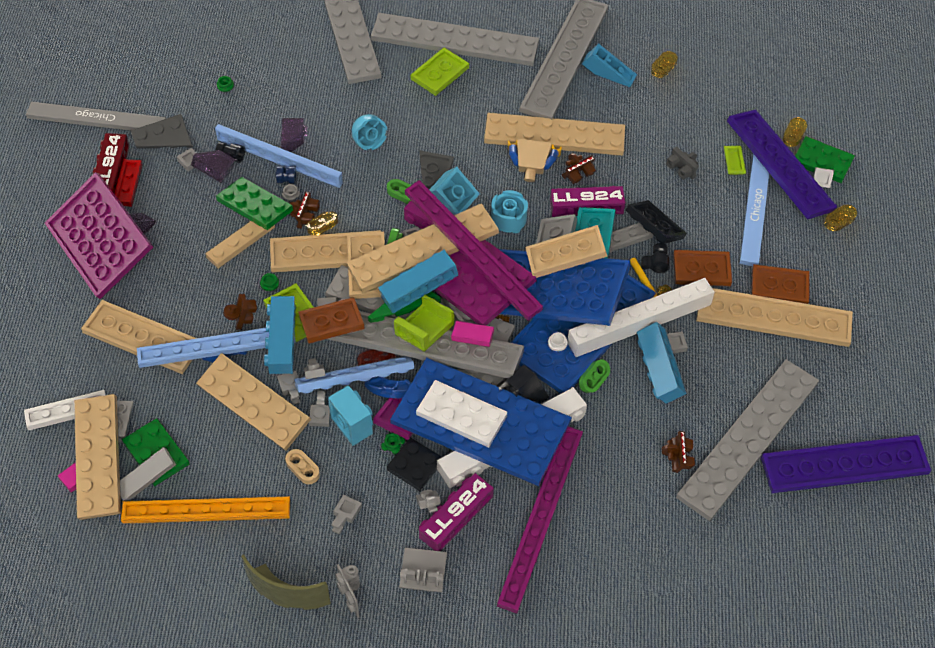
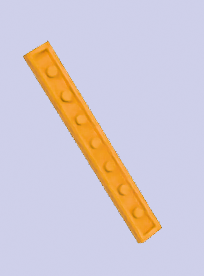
(205, 509)

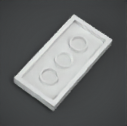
(461, 413)

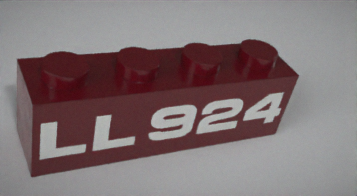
(109, 161)

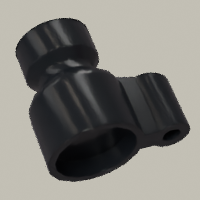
(234, 150)
(658, 261)

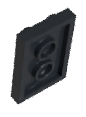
(655, 222)

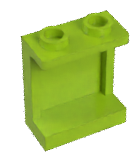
(425, 323)

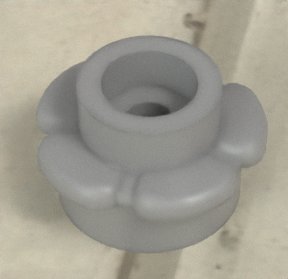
(290, 192)

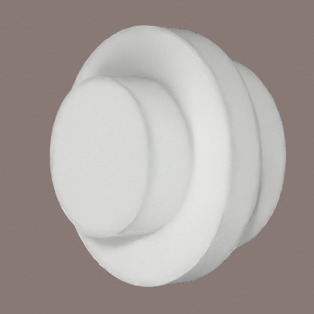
(557, 341)

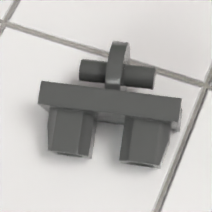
(685, 162)

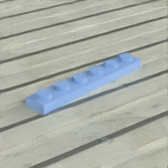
(348, 375)

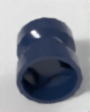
(286, 174)

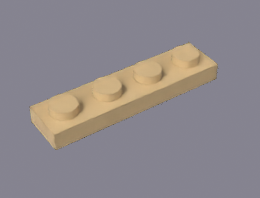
(236, 243)

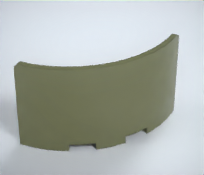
(283, 593)

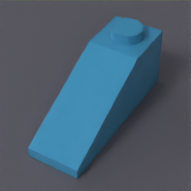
(608, 66)

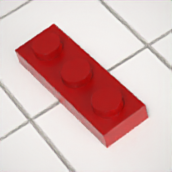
(128, 181)

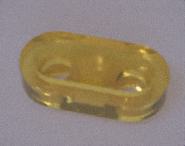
(664, 64)
(794, 132)
(837, 220)
(322, 223)

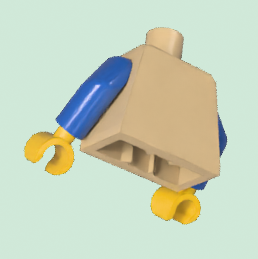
(532, 156)

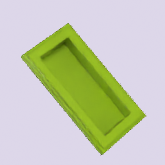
(734, 160)

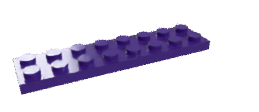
(782, 164)
(845, 464)

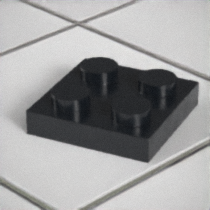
(414, 464)

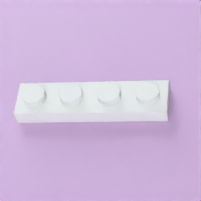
(55, 412)

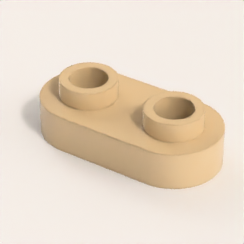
(302, 468)

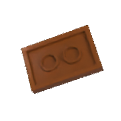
(696, 265)
(780, 283)
(331, 320)

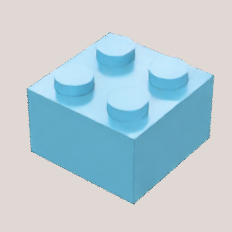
(454, 191)
(351, 415)

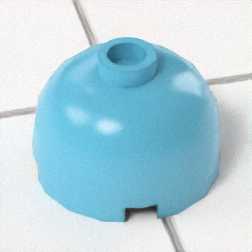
(369, 131)

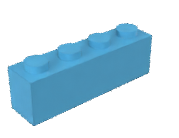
(418, 281)
(281, 335)
(660, 363)

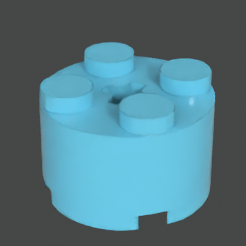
(509, 211)

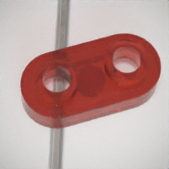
(374, 356)

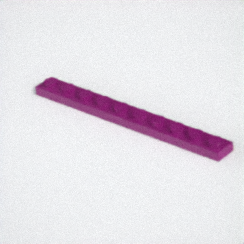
(474, 250)
(539, 522)

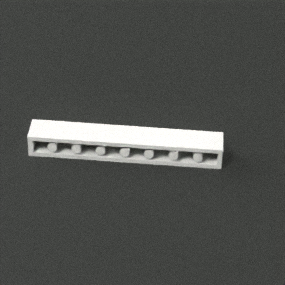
(638, 316)
(457, 466)

